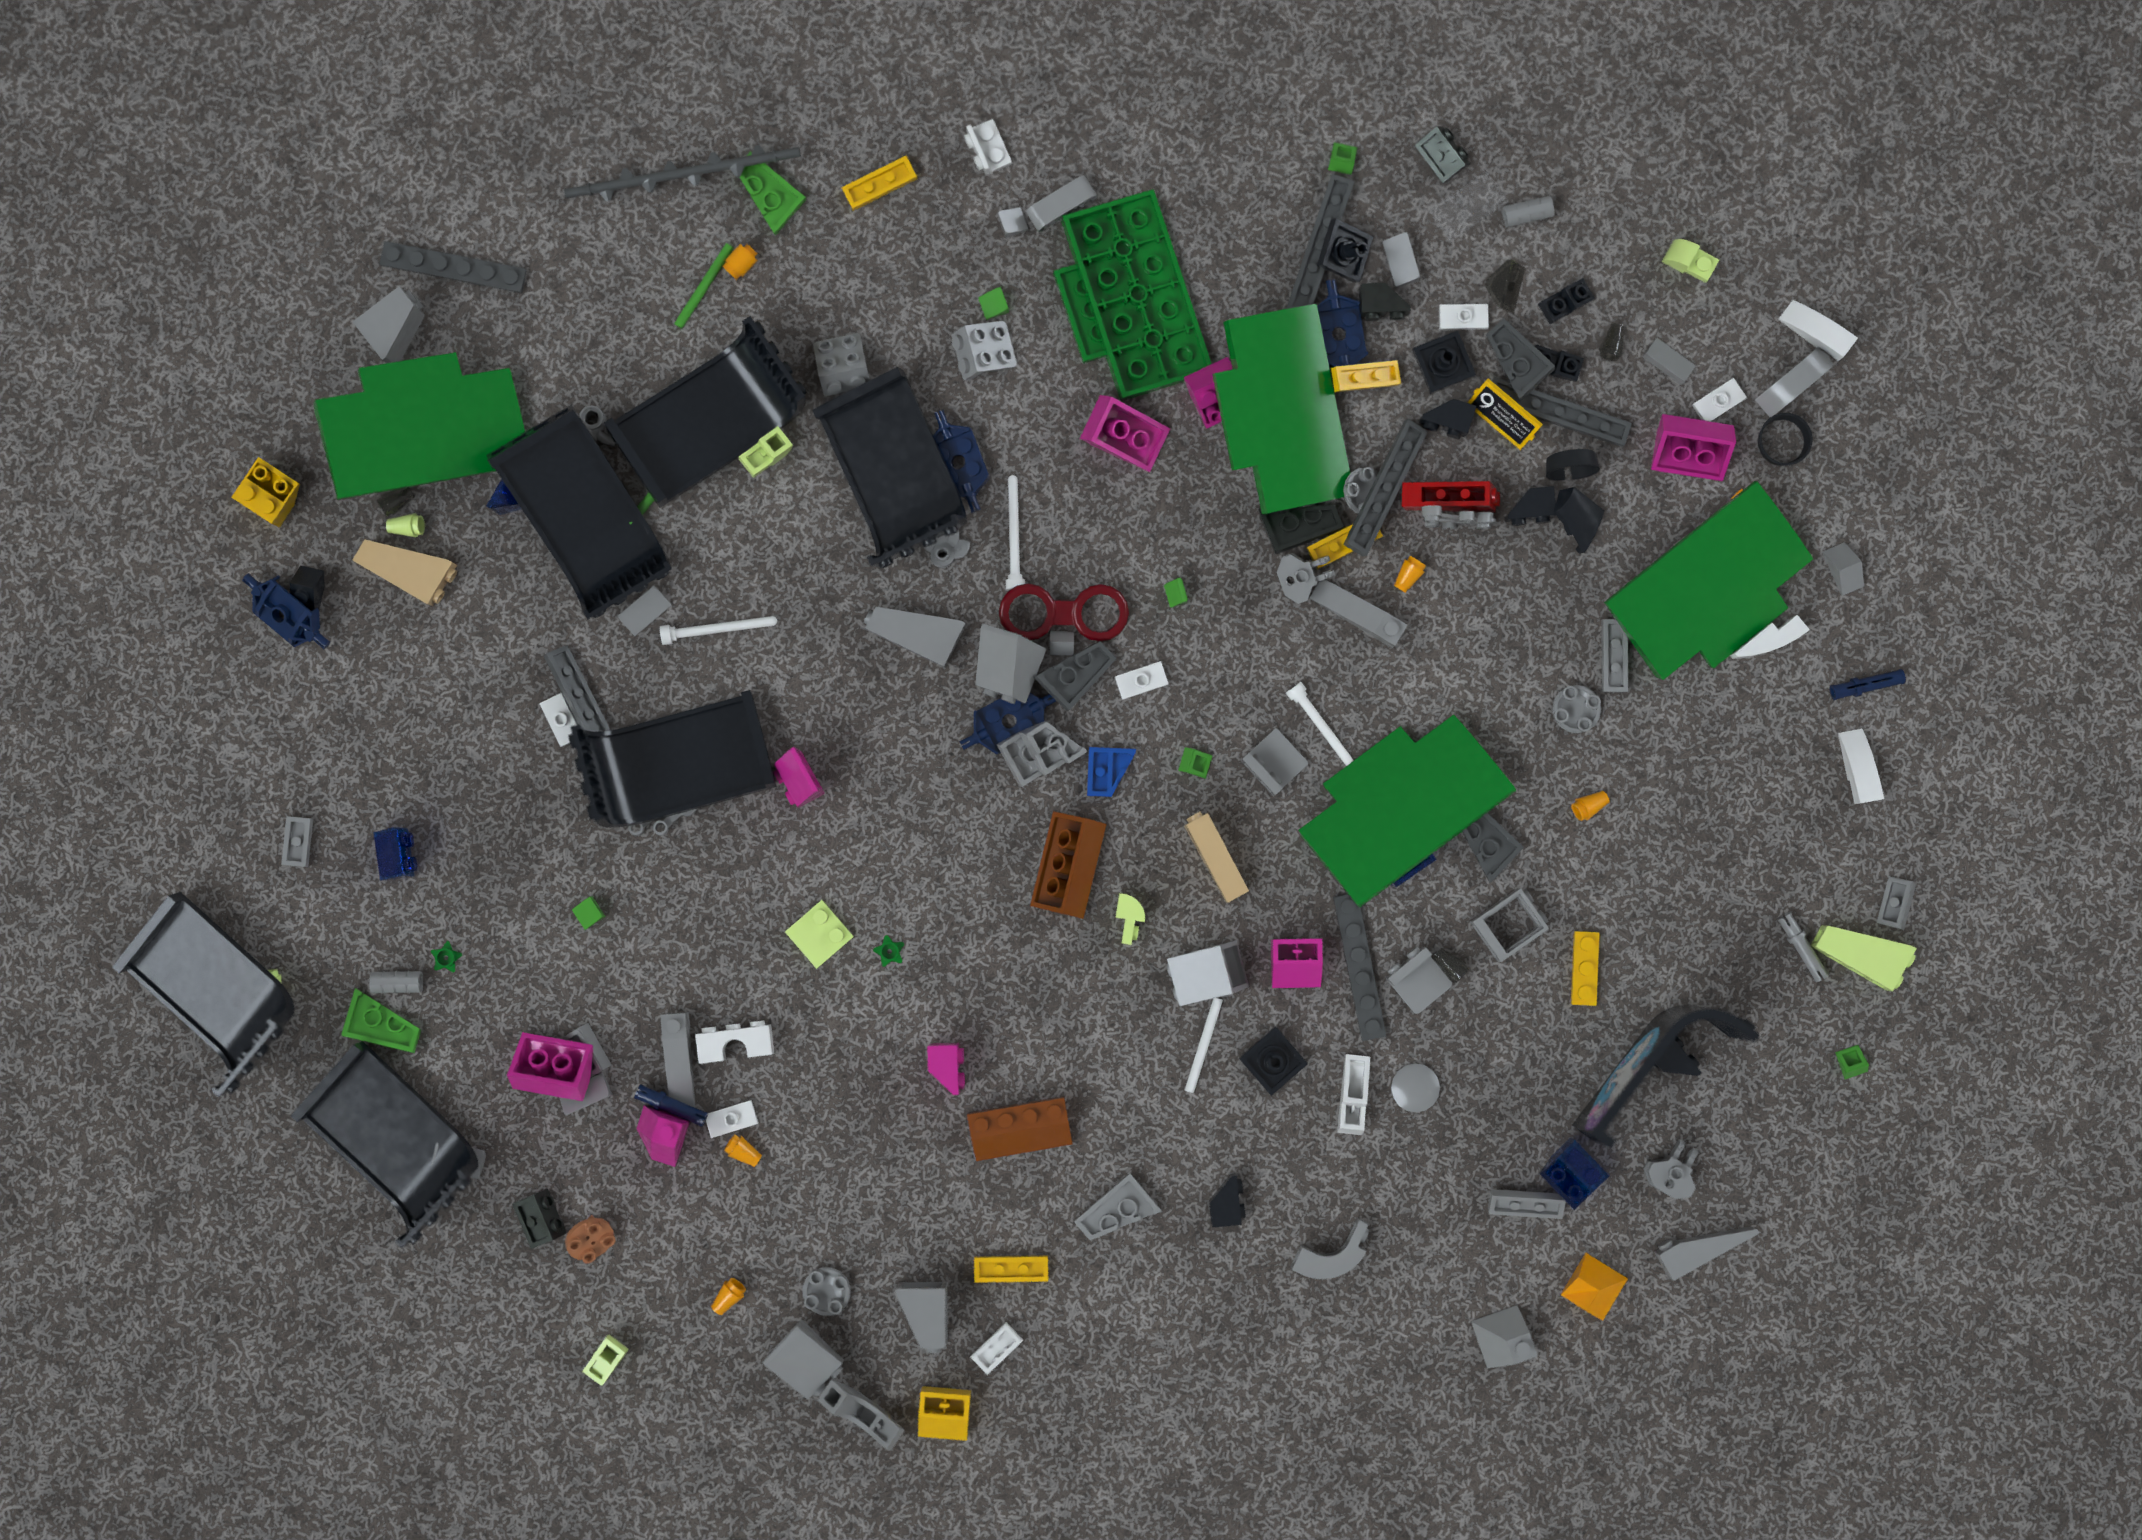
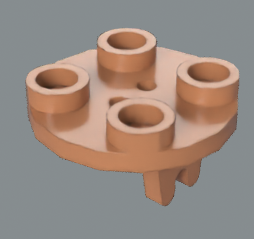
(580, 1239)

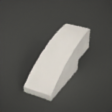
(1818, 329)
(1772, 638)
(1860, 767)
(1354, 1095)

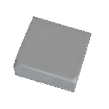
(1012, 221)

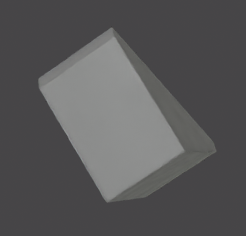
(1845, 568)

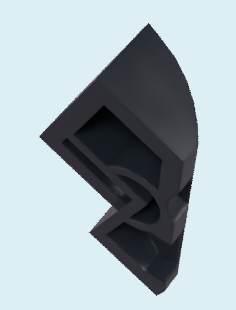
(1579, 516)

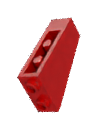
(1452, 496)

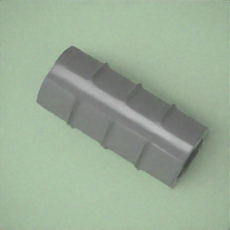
(1528, 211)
(396, 982)

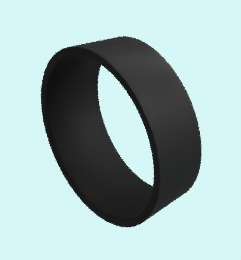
(1804, 428)
(1581, 462)

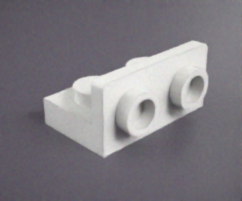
(988, 147)

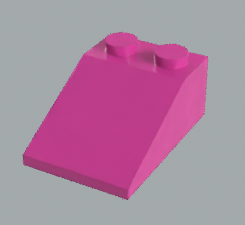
(1124, 432)
(797, 777)

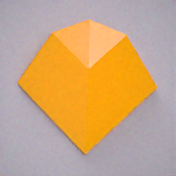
(1594, 1286)

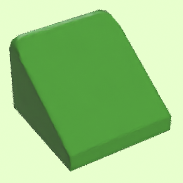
(1342, 158)
(993, 303)
(1176, 592)
(1195, 762)
(588, 912)
(1852, 1061)

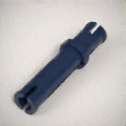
(1891, 679)
(670, 1105)

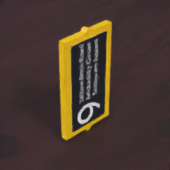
(1504, 414)

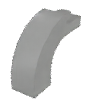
(1794, 382)
(1336, 1263)
(859, 1409)

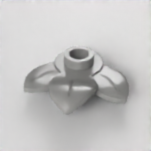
(951, 546)

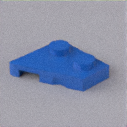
(1106, 769)

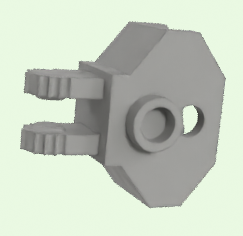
(1303, 574)
(1670, 1169)

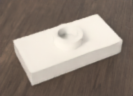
(1463, 317)
(1719, 401)
(1141, 680)
(559, 717)
(731, 1119)
(996, 1348)

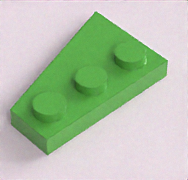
(771, 194)
(378, 1025)

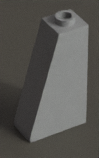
(918, 633)

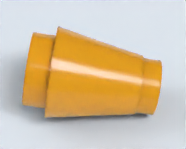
(1409, 573)
(1589, 805)
(742, 1150)
(729, 1295)

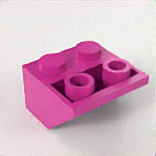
(1203, 392)
(1296, 963)
(943, 1064)

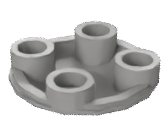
(1358, 486)
(1576, 709)
(1415, 1087)
(826, 1291)

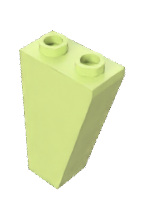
(1866, 955)

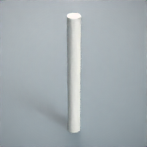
(1203, 1045)

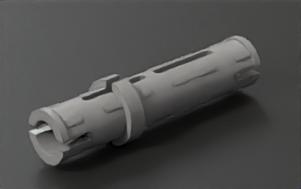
(1803, 947)

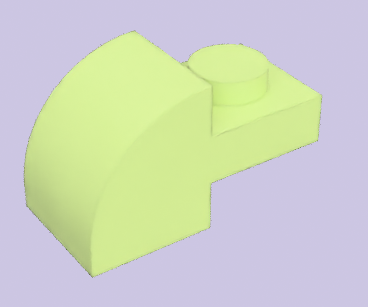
(1688, 258)
(766, 452)
(1130, 910)
(605, 1360)

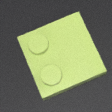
(819, 934)

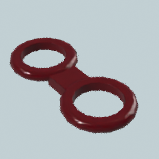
(1065, 611)

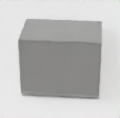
(1061, 643)

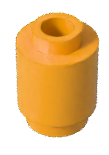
(740, 261)

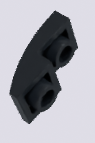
(1566, 301)
(1566, 364)

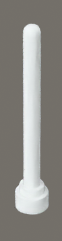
(1015, 577)
(670, 634)
(1299, 695)

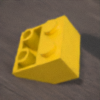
(267, 492)
(944, 1413)

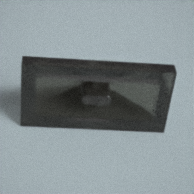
(1505, 285)

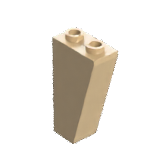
(411, 571)
(1215, 856)

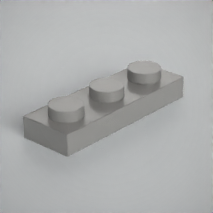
(1614, 657)
(1526, 1204)

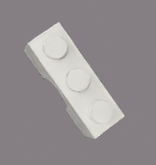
(712, 1043)

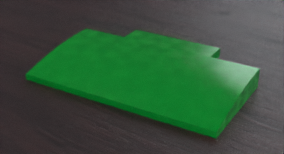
(1130, 296)
(1282, 408)
(416, 425)
(1712, 585)
(1403, 806)

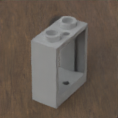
(1488, 937)

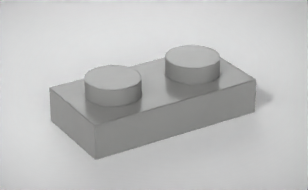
(297, 841)

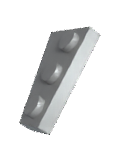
(1118, 1207)

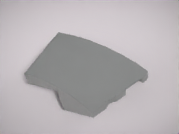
(1038, 752)

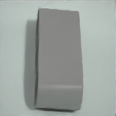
(1061, 202)

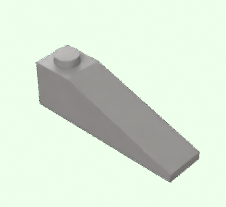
(1359, 612)
(678, 1056)
(1690, 1253)

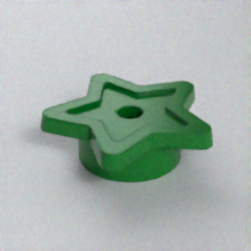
(889, 944)
(439, 957)

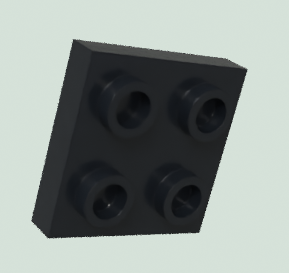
(1345, 250)
(1444, 362)
(1273, 1061)

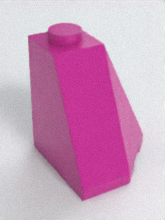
(662, 1134)

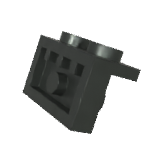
(1443, 153)
(539, 1218)

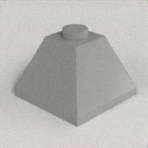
(1504, 1338)

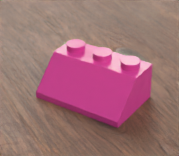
(1693, 447)
(551, 1066)

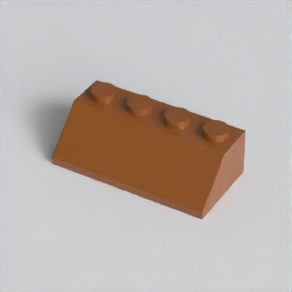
(1068, 864)
(1019, 1128)

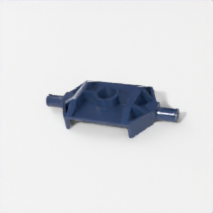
(1342, 313)
(960, 441)
(298, 622)
(989, 726)

